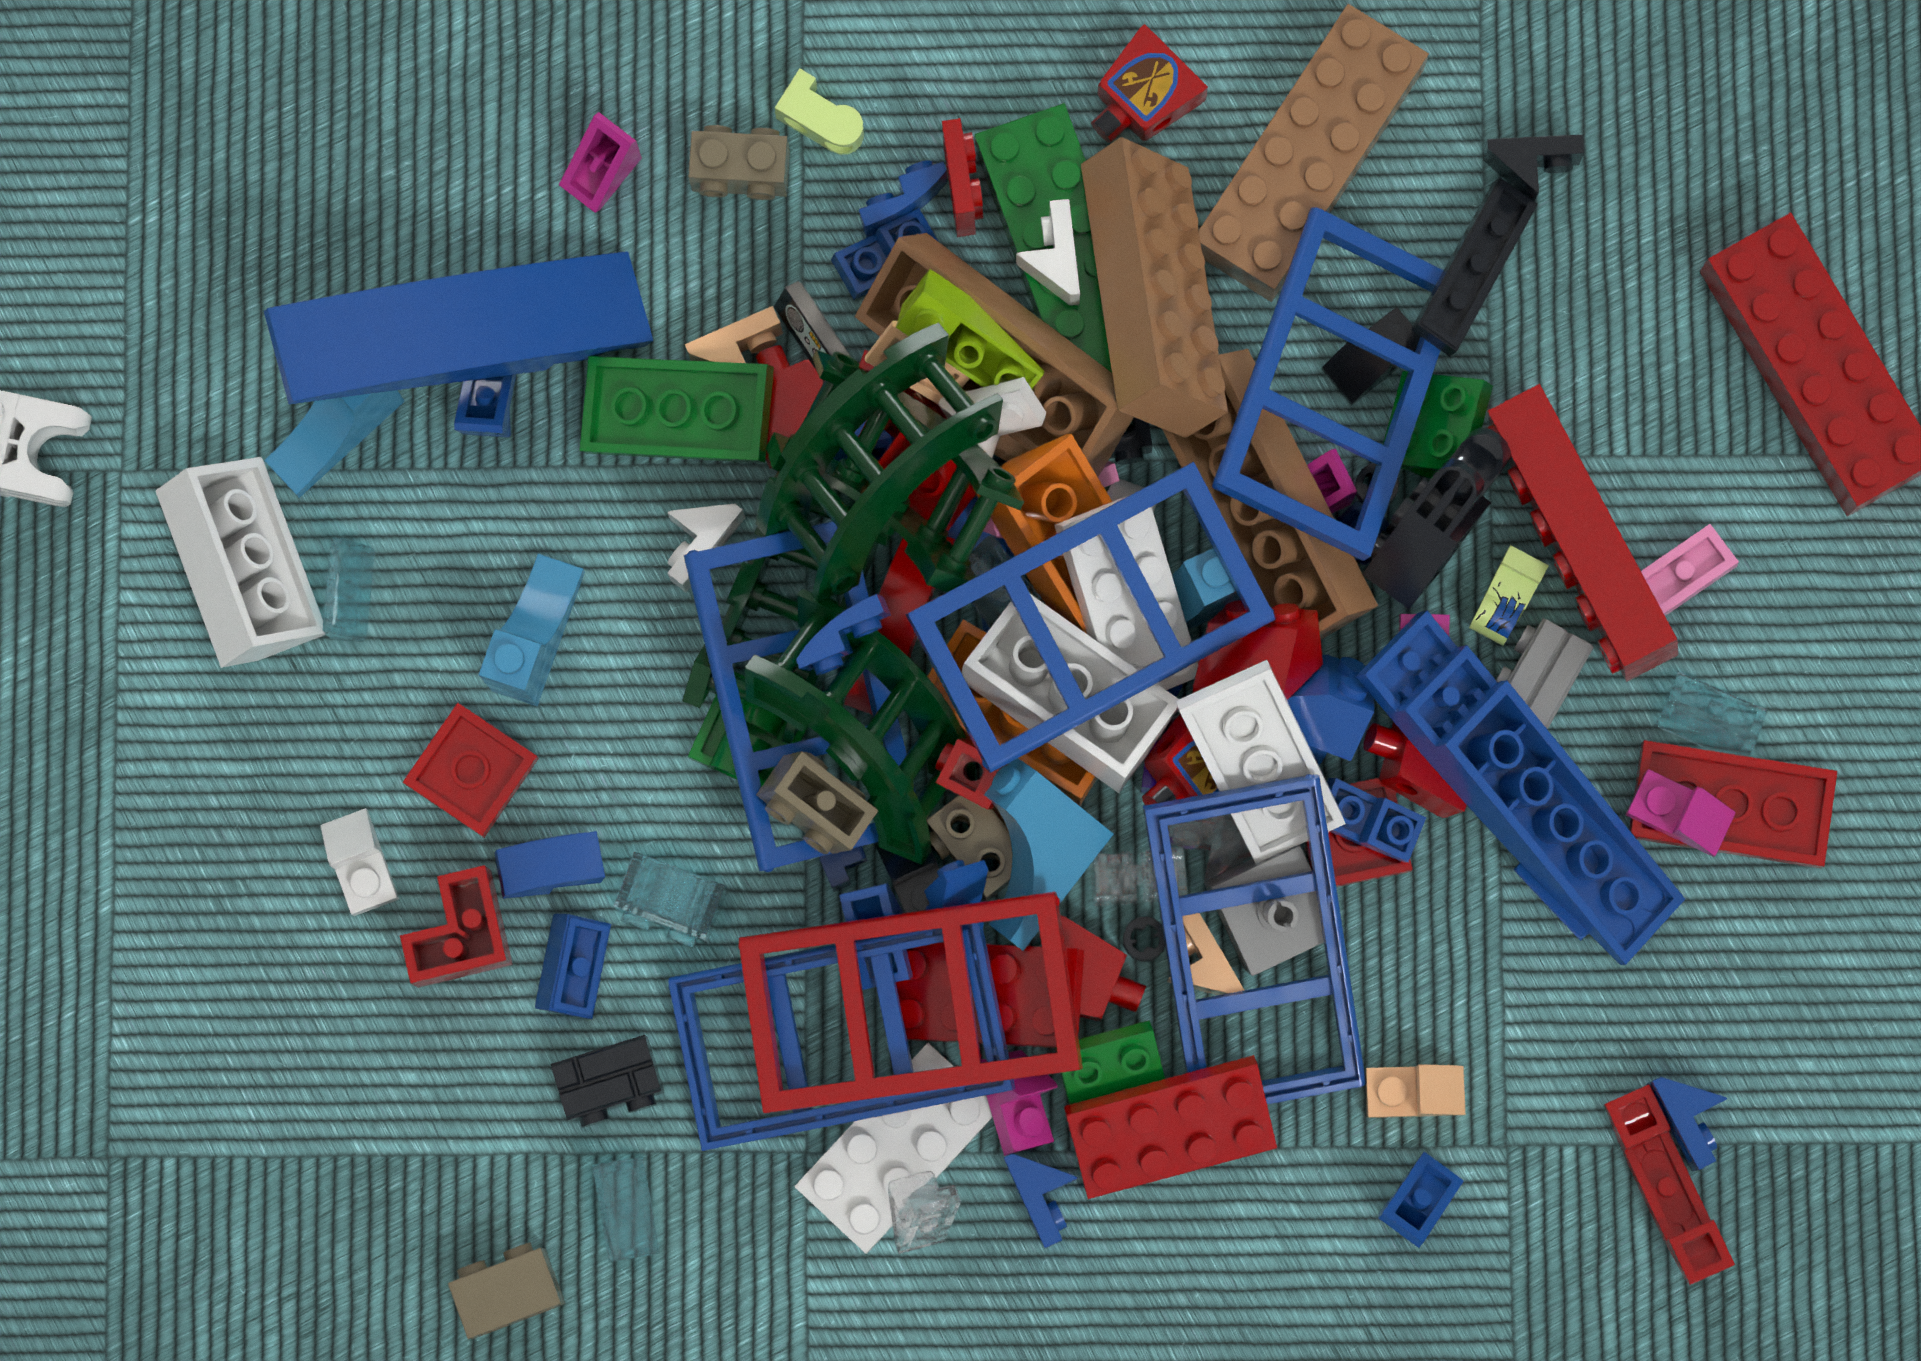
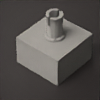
(1274, 928)

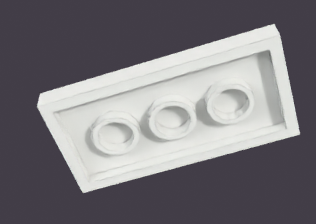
(1108, 605)
(1253, 740)
(855, 1172)

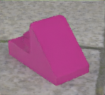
(1680, 812)
(1020, 1112)

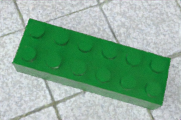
(1026, 169)

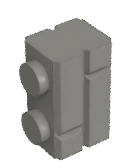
(1546, 667)

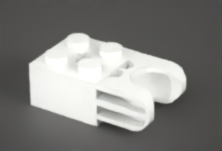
(23, 429)

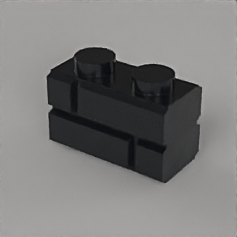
(608, 1080)

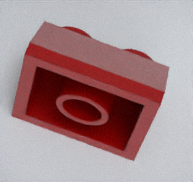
(1288, 644)

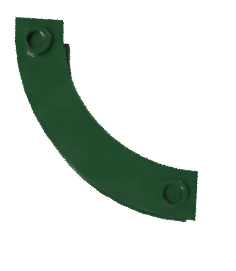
(833, 426)
(938, 560)
(750, 593)
(858, 748)

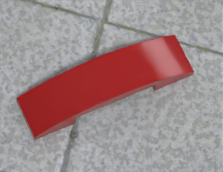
(903, 592)
(1667, 1185)

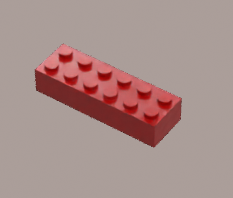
(1817, 363)
(1584, 536)

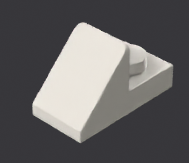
(1056, 266)
(1019, 409)
(709, 528)
(358, 862)

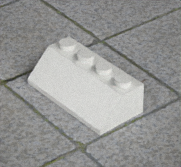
(240, 560)
(1015, 679)

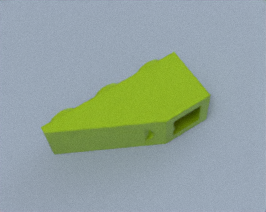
(975, 340)

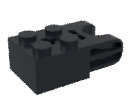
(1437, 518)

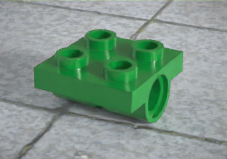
(1446, 418)
(764, 730)
(1114, 1063)

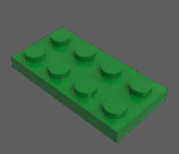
(677, 409)

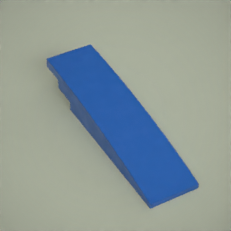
(458, 327)
(1521, 785)

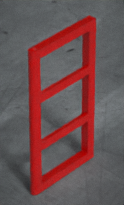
(972, 1069)

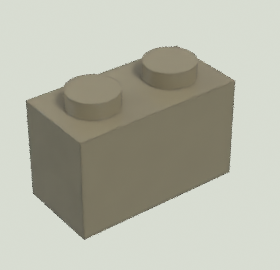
(505, 1292)

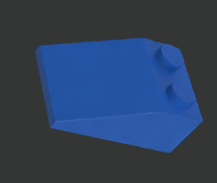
(1334, 707)

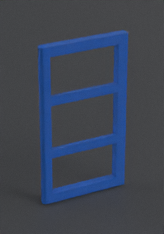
(1258, 396)
(1009, 575)
(721, 660)
(1321, 880)
(804, 1119)

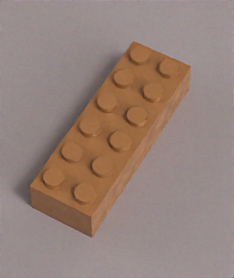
(1310, 149)
(1153, 288)
(1074, 386)
(1283, 559)

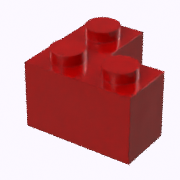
(470, 940)

